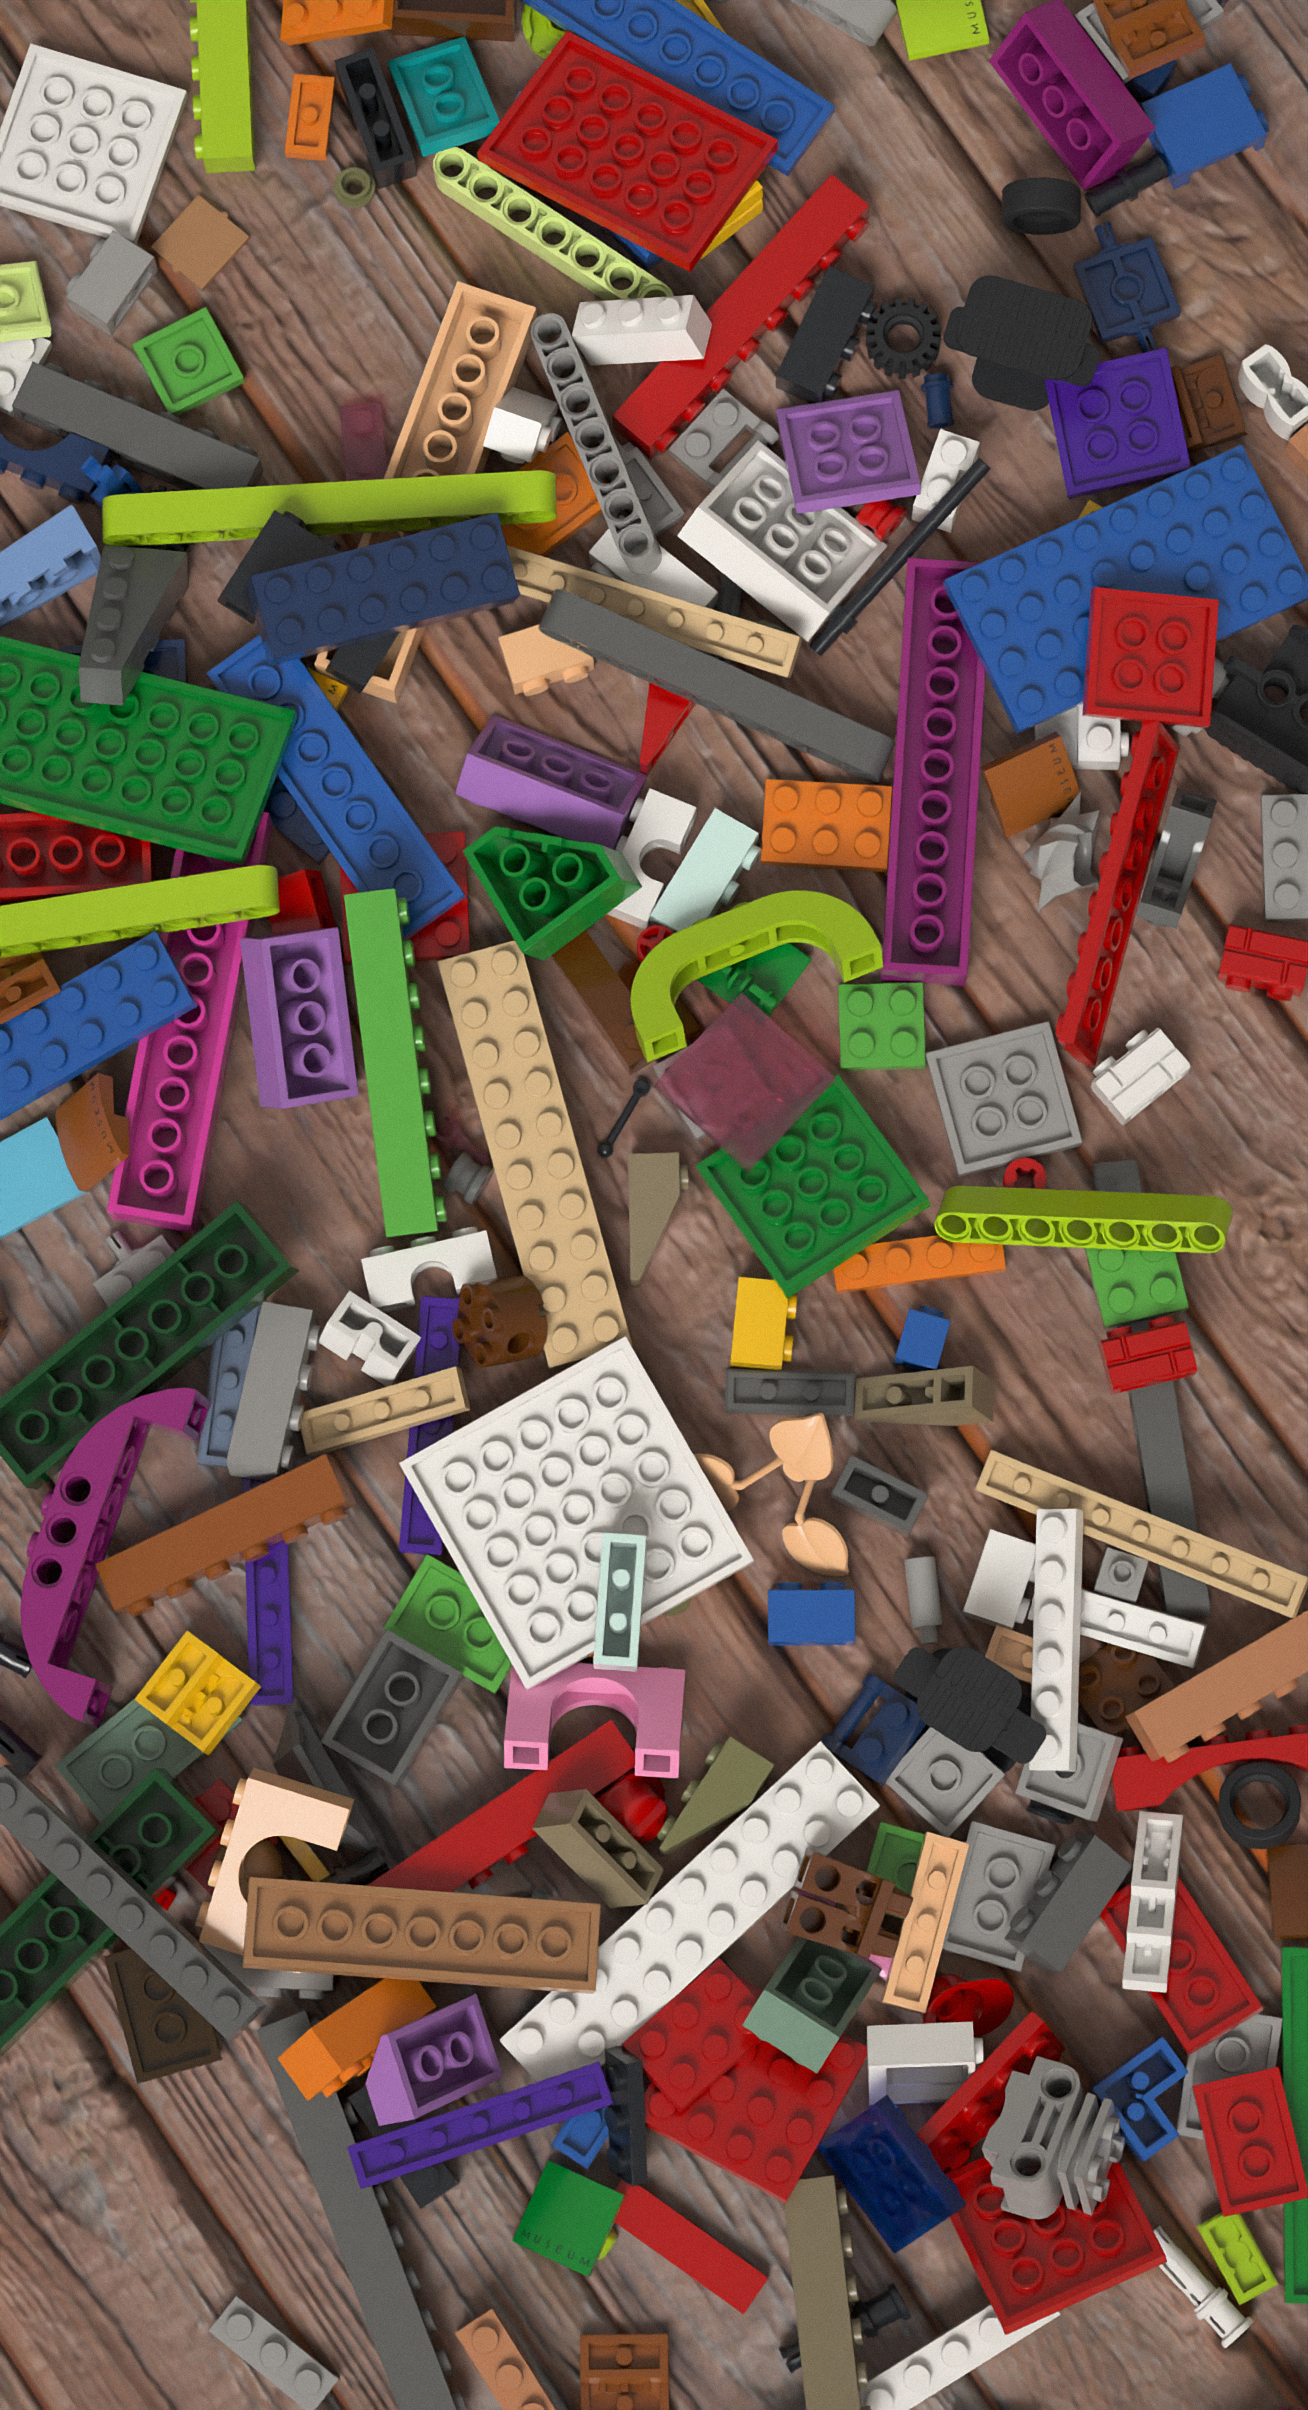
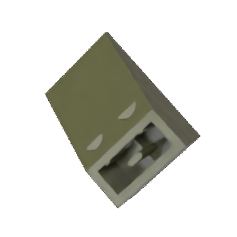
(726, 1790)

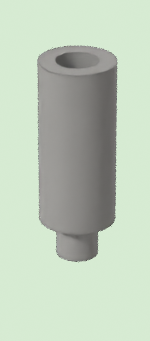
(923, 1597)

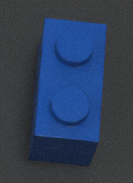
(811, 1616)

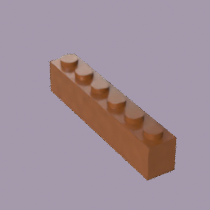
(226, 1535)

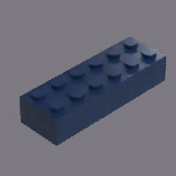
(382, 589)

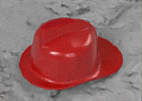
(637, 1806)
(978, 2001)

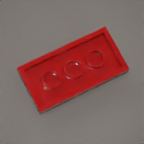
(1204, 1985)
(981, 2097)

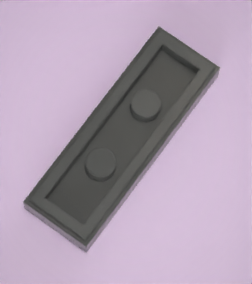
(789, 1392)

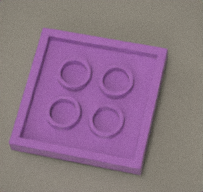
(848, 452)

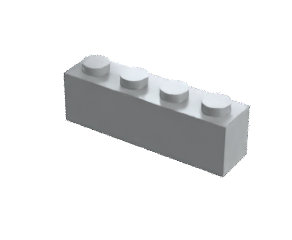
(272, 1392)

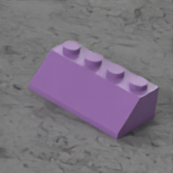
(549, 784)
(299, 1017)

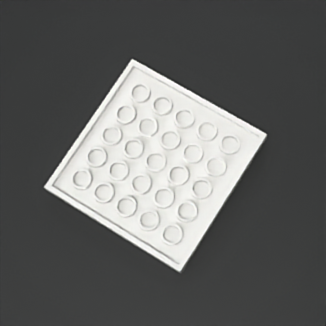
(539, 1484)

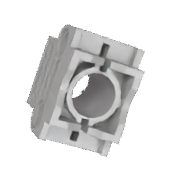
(1052, 2142)

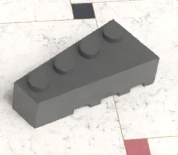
(128, 610)

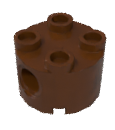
(500, 1320)

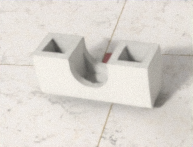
(658, 824)
(393, 1273)

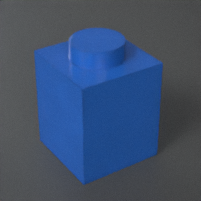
(922, 1339)

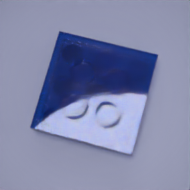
(891, 2174)

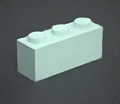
(707, 873)
(619, 1602)

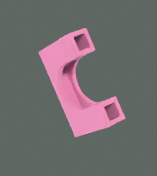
(646, 1697)

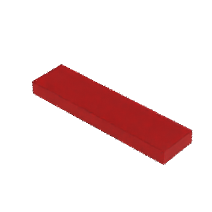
(689, 2247)

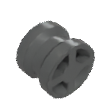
(468, 1178)

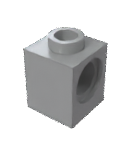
(1120, 1575)

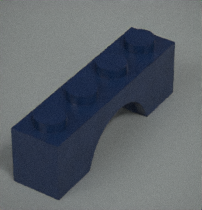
(56, 466)

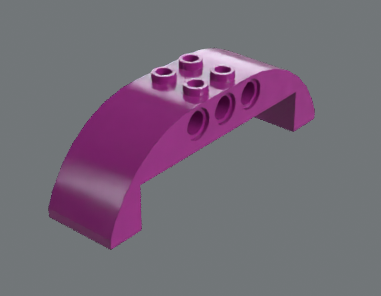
(107, 1464)

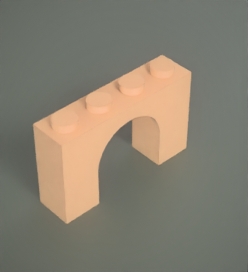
(267, 1808)

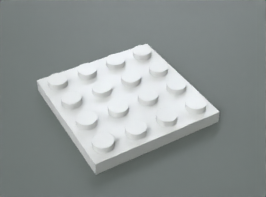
(85, 143)

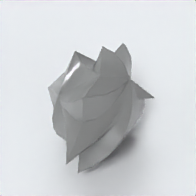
(1064, 853)

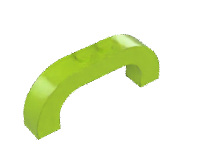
(734, 937)

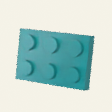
(443, 96)

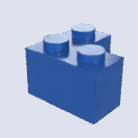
(1133, 2091)

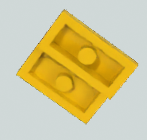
(197, 1693)

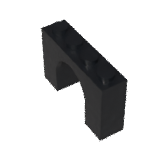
(284, 544)

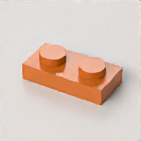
(310, 117)

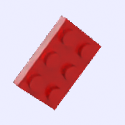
(696, 2035)
(1250, 2141)

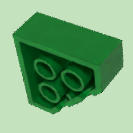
(549, 885)

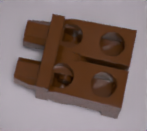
(859, 1908)

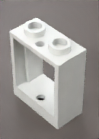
(920, 2060)

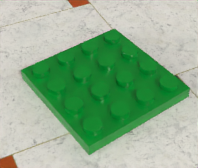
(817, 1191)

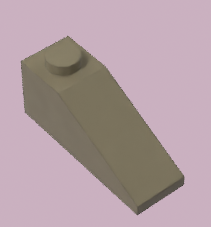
(653, 1200)
(926, 1397)

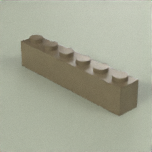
(825, 2296)

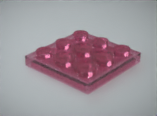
(744, 1082)

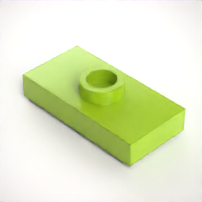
(1237, 2256)

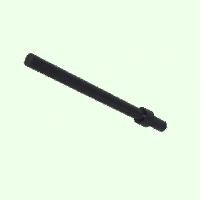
(844, 618)

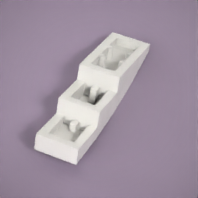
(1152, 1901)

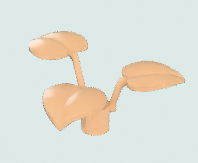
(806, 1455)

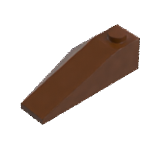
(603, 983)

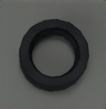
(1041, 206)
(1259, 1772)

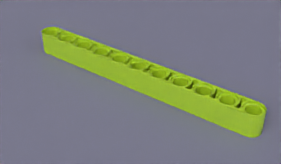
(328, 507)

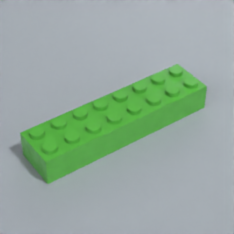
(392, 1062)

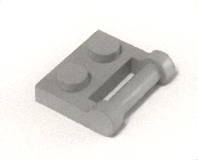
(714, 433)

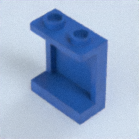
(1204, 123)

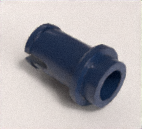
(938, 400)

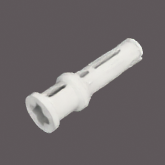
(1209, 2302)

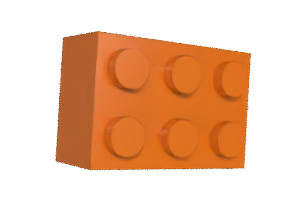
(349, 2037)

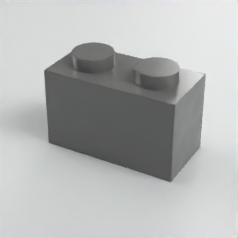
(879, 1496)

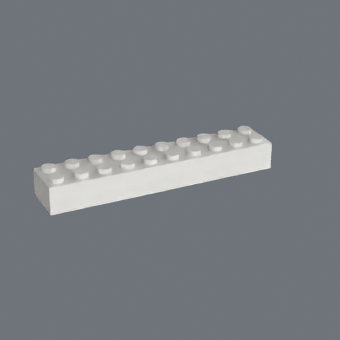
(695, 1916)

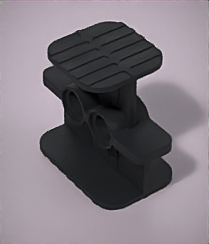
(1022, 341)
(1265, 730)
(972, 1703)

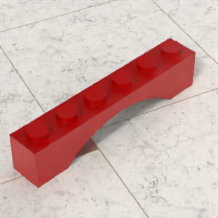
(1146, 1784)

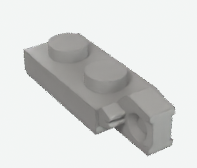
(656, 499)

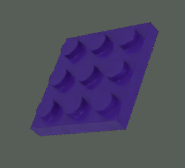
(1119, 426)

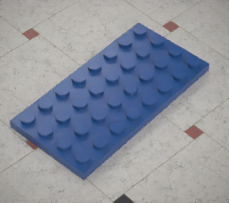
(1185, 536)

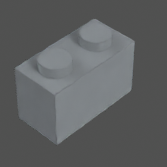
(110, 282)

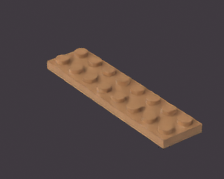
(421, 1935)

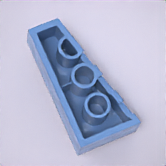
(45, 565)

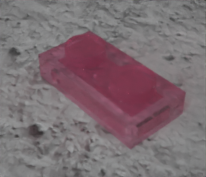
(363, 441)

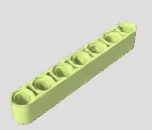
(540, 223)

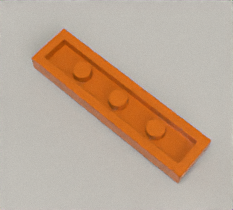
(916, 1262)

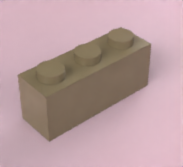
(598, 1848)

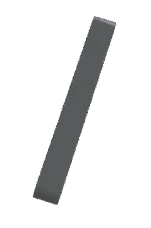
(716, 685)

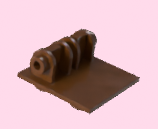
(1117, 1684)

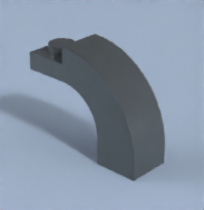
(1176, 859)

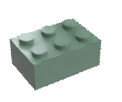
(811, 2001)

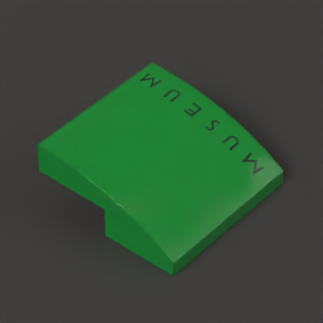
(569, 2218)

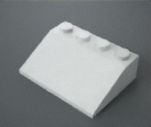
(781, 558)

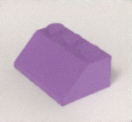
(432, 2062)

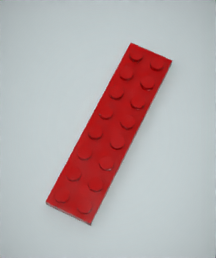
(1119, 891)

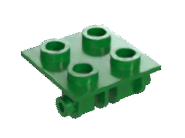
(761, 978)

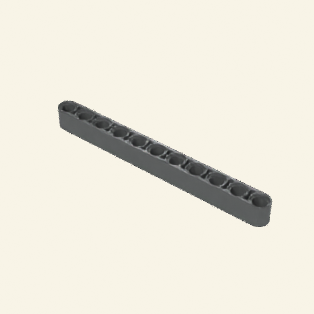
(1159, 1440)

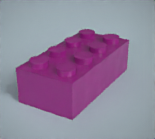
(1071, 93)

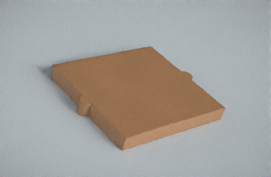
(200, 243)

